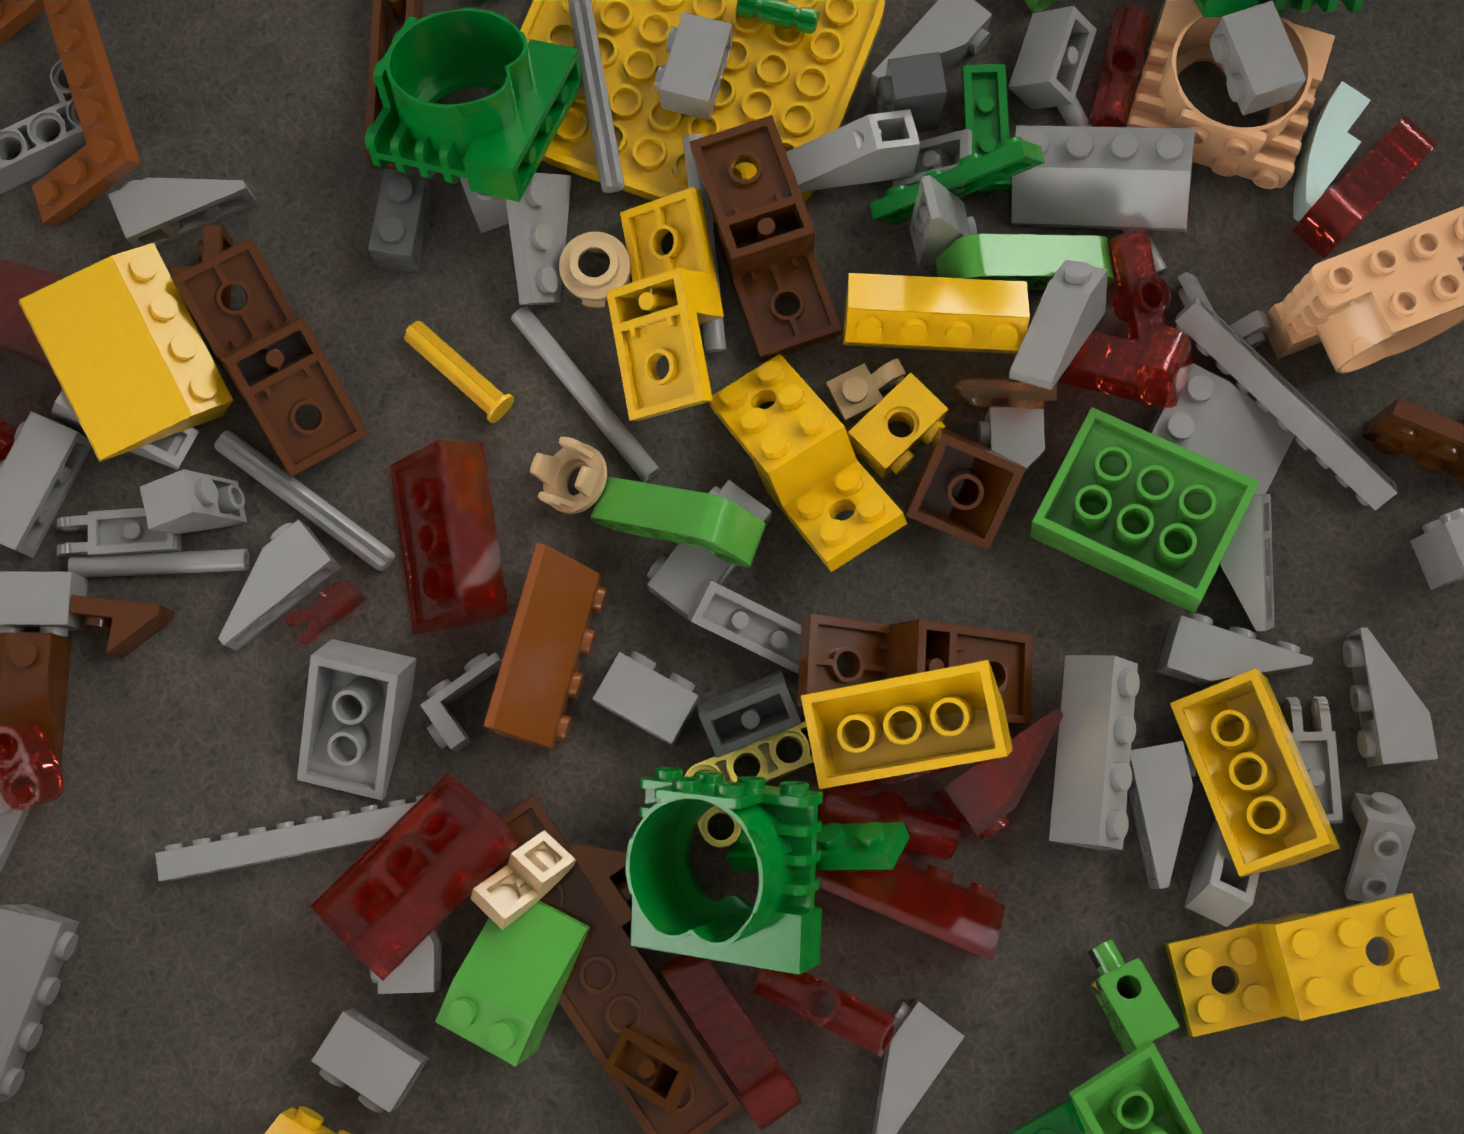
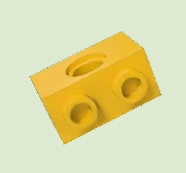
(906, 403)

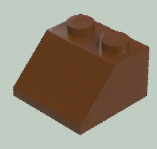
(963, 488)

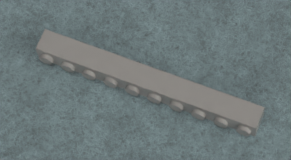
(1286, 403)
(278, 844)

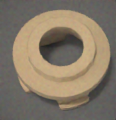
(593, 289)
(557, 469)

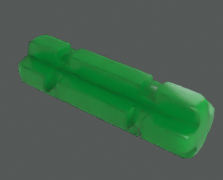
(779, 14)

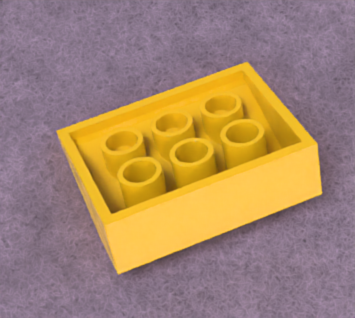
(126, 352)

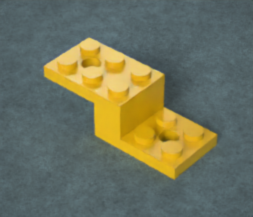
(665, 305)
(807, 462)
(1302, 965)

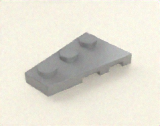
(539, 237)

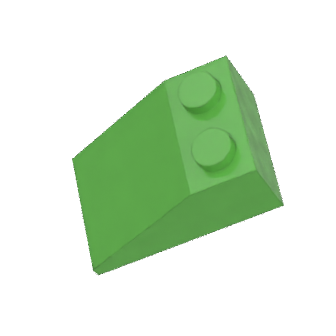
(513, 982)
(1134, 1098)

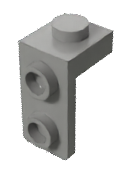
(1249, 327)
(445, 727)
(1381, 846)

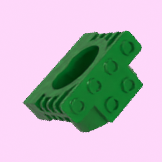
(486, 140)
(673, 911)

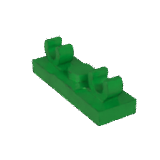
(986, 111)

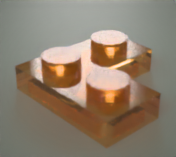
(982, 390)

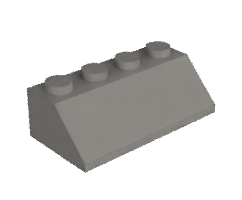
(1106, 178)
(1094, 752)
(31, 957)

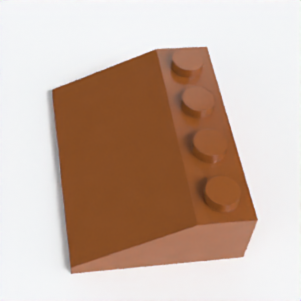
(546, 650)

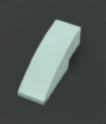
(1327, 147)

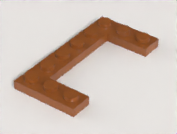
(109, 145)

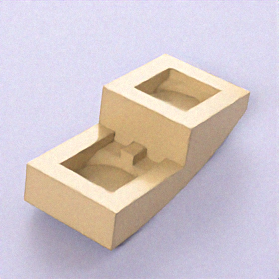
(524, 881)

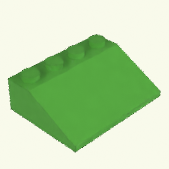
(1143, 509)

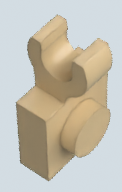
(859, 391)

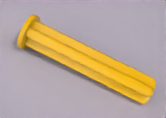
(458, 371)

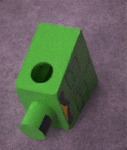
(1134, 1019)

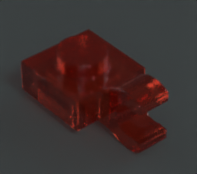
(334, 605)

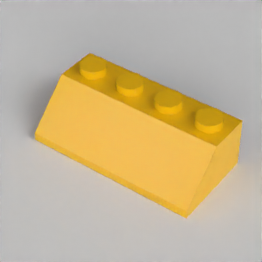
(935, 313)
(906, 724)
(1253, 775)

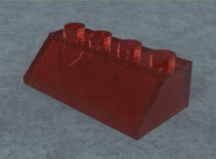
(448, 536)
(415, 875)
(924, 902)

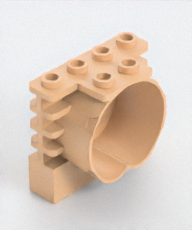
(1255, 153)
(1377, 296)

